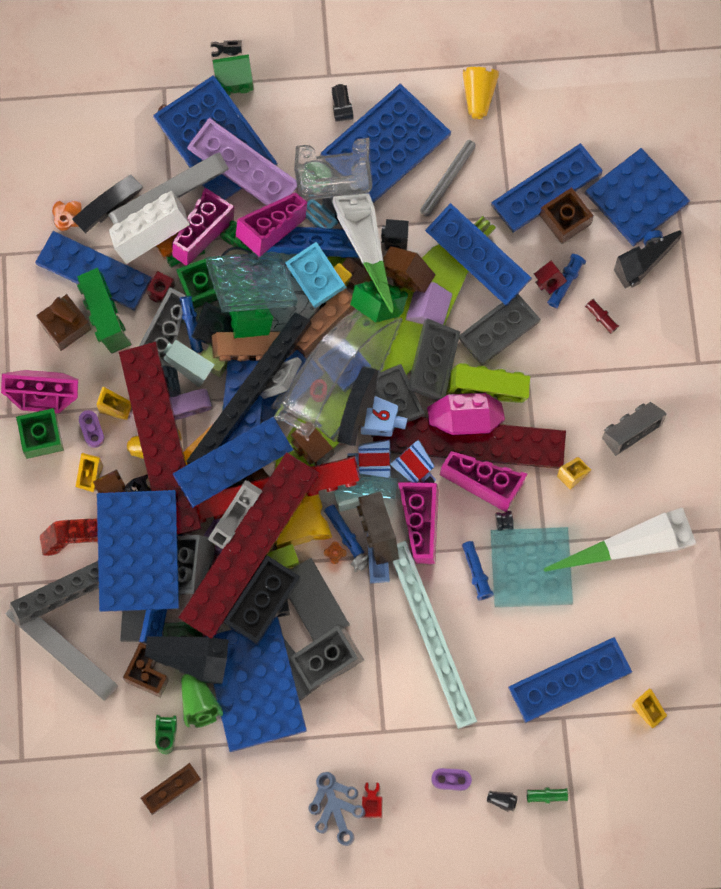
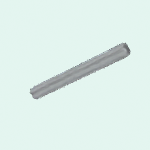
(447, 178)

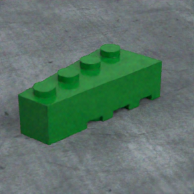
(103, 311)
(251, 323)

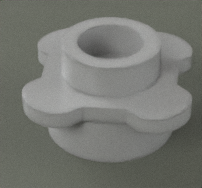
(360, 562)

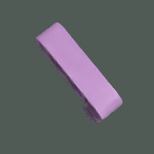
(191, 403)

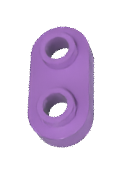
(92, 429)
(451, 777)

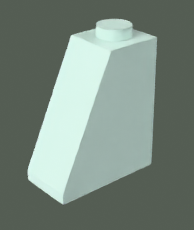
(188, 362)

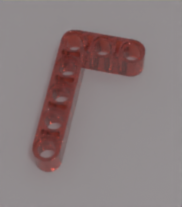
(67, 532)

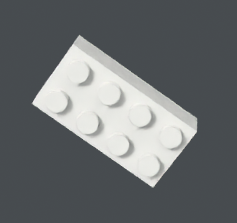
(148, 227)

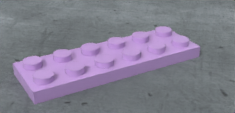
(245, 165)

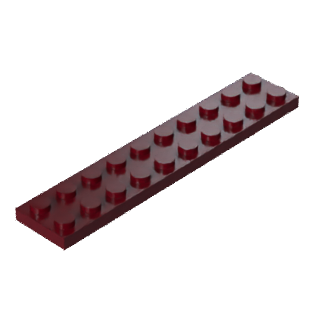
(157, 427)
(503, 445)
(249, 545)

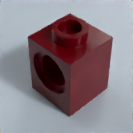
(549, 277)
(159, 280)

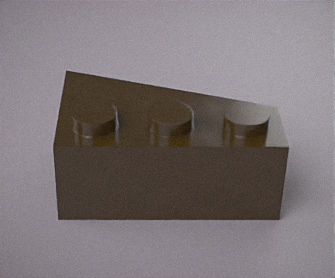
(378, 527)

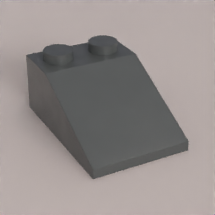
(194, 560)
(327, 657)

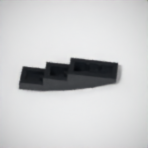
(107, 202)
(359, 400)

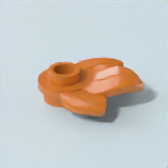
(65, 213)

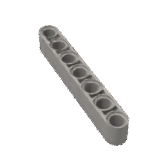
(180, 185)
(68, 656)

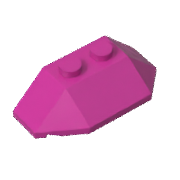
(39, 389)
(466, 413)

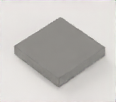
(282, 379)

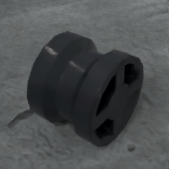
(504, 520)

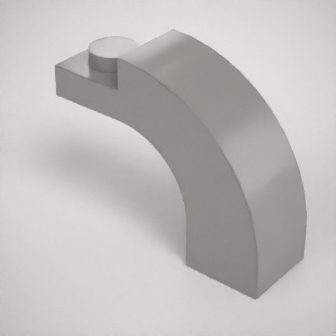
(234, 514)

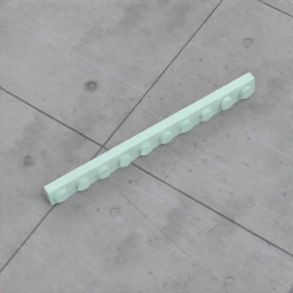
(433, 638)

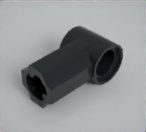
(342, 106)

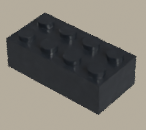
(262, 600)

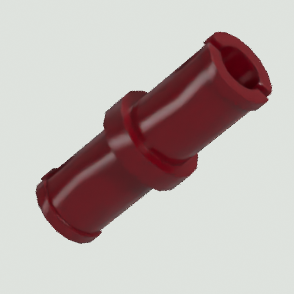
(601, 316)

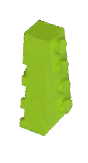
(496, 383)

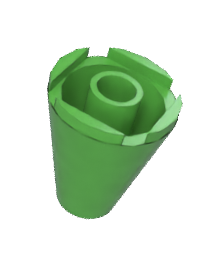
(199, 703)

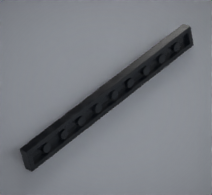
(252, 386)

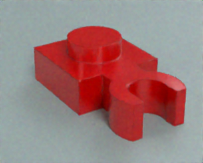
(372, 804)

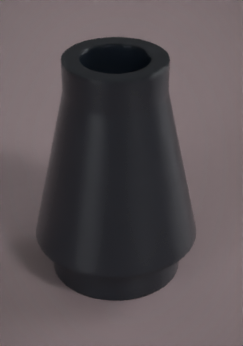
(503, 800)

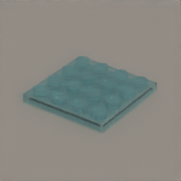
(251, 281)
(519, 567)

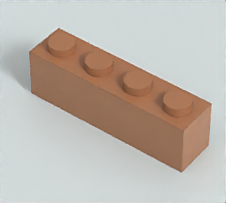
(324, 321)
(226, 347)

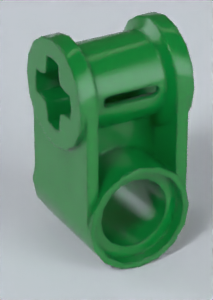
(229, 236)
(165, 729)

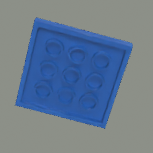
(637, 196)

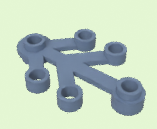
(334, 805)

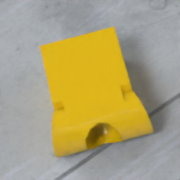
(305, 524)

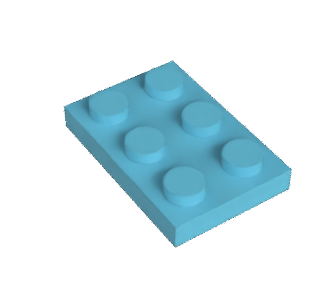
(315, 275)

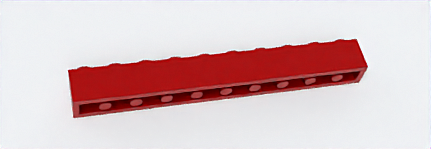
(331, 476)

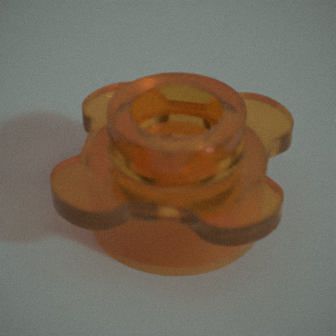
(335, 557)

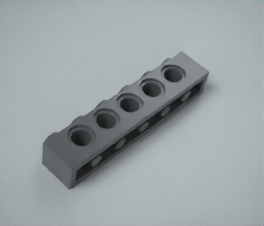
(55, 594)

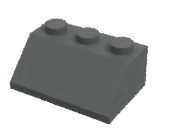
(633, 427)

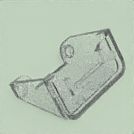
(334, 174)

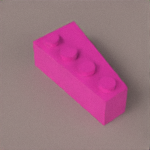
(206, 223)
(271, 223)
(486, 481)
(421, 517)

